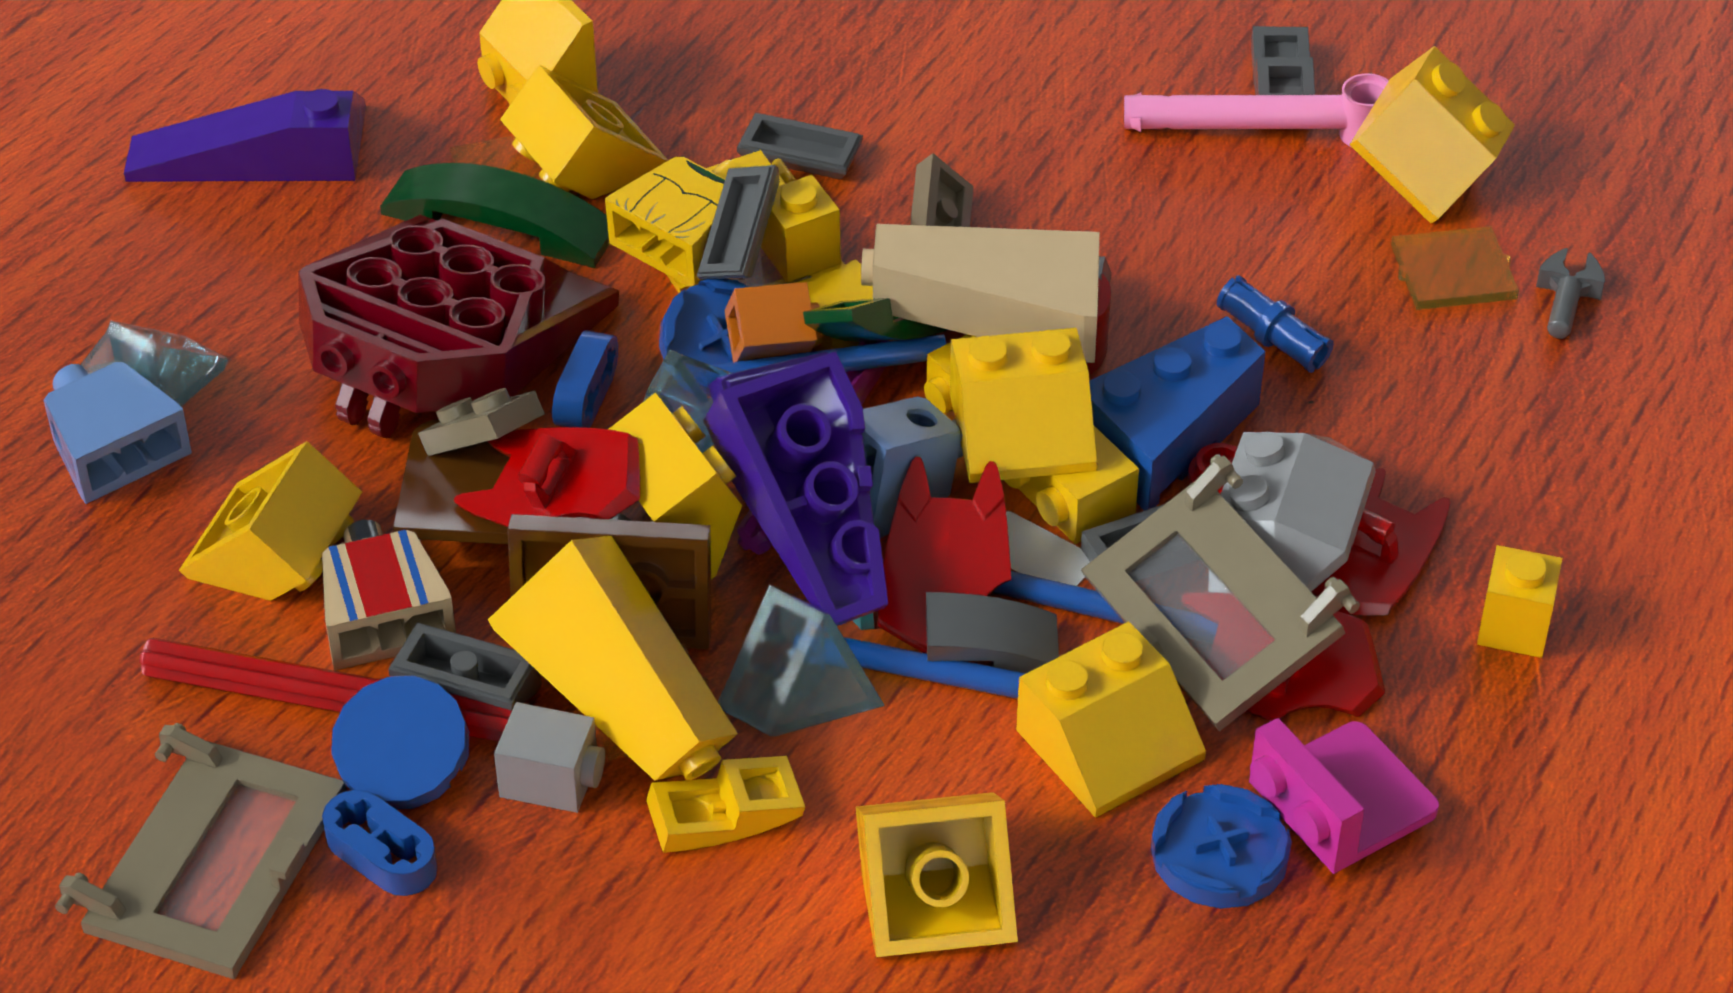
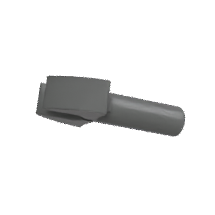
(1568, 289)

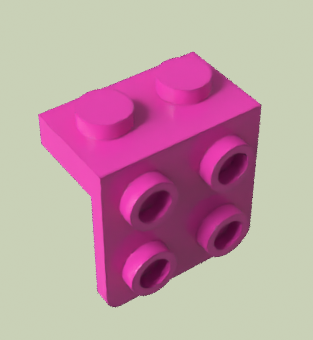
(1339, 791)

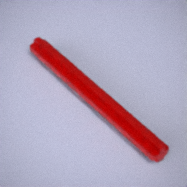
(286, 681)

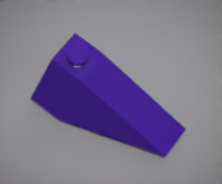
(272, 139)
(807, 480)

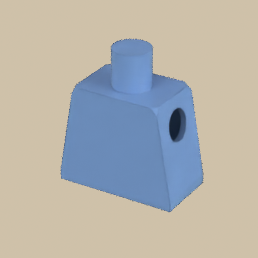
(113, 427)
(894, 438)

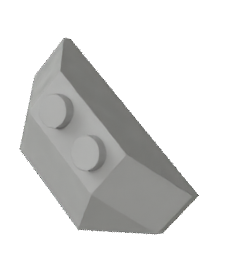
(1301, 498)

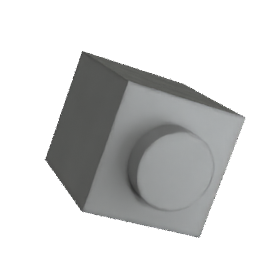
(548, 757)

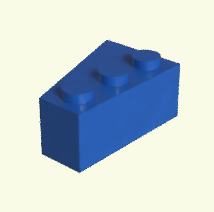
(1178, 402)

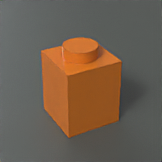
(769, 321)

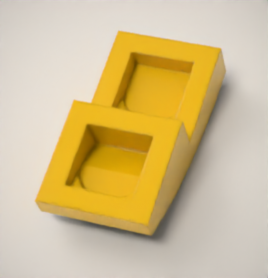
(739, 803)

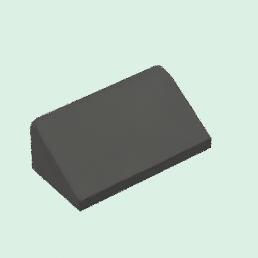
(467, 666)

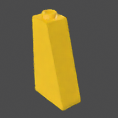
(616, 659)

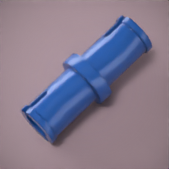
(1275, 323)

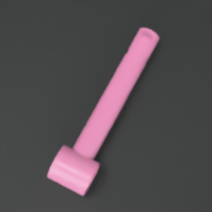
(1259, 111)

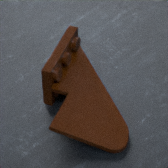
(666, 557)

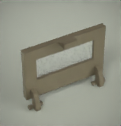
(1216, 598)
(208, 856)

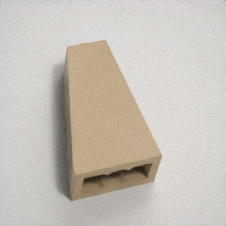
(988, 278)

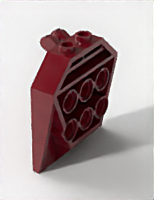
(438, 318)

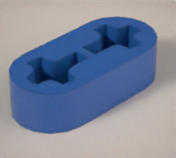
(585, 380)
(387, 834)

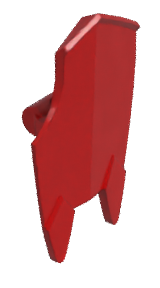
(560, 475)
(942, 548)
(1388, 551)
(1338, 678)

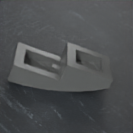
(1282, 61)
(989, 630)

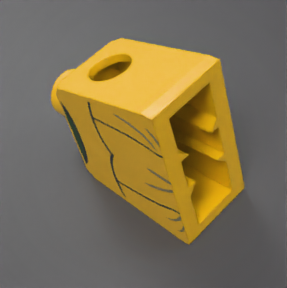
(668, 216)

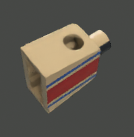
(378, 594)

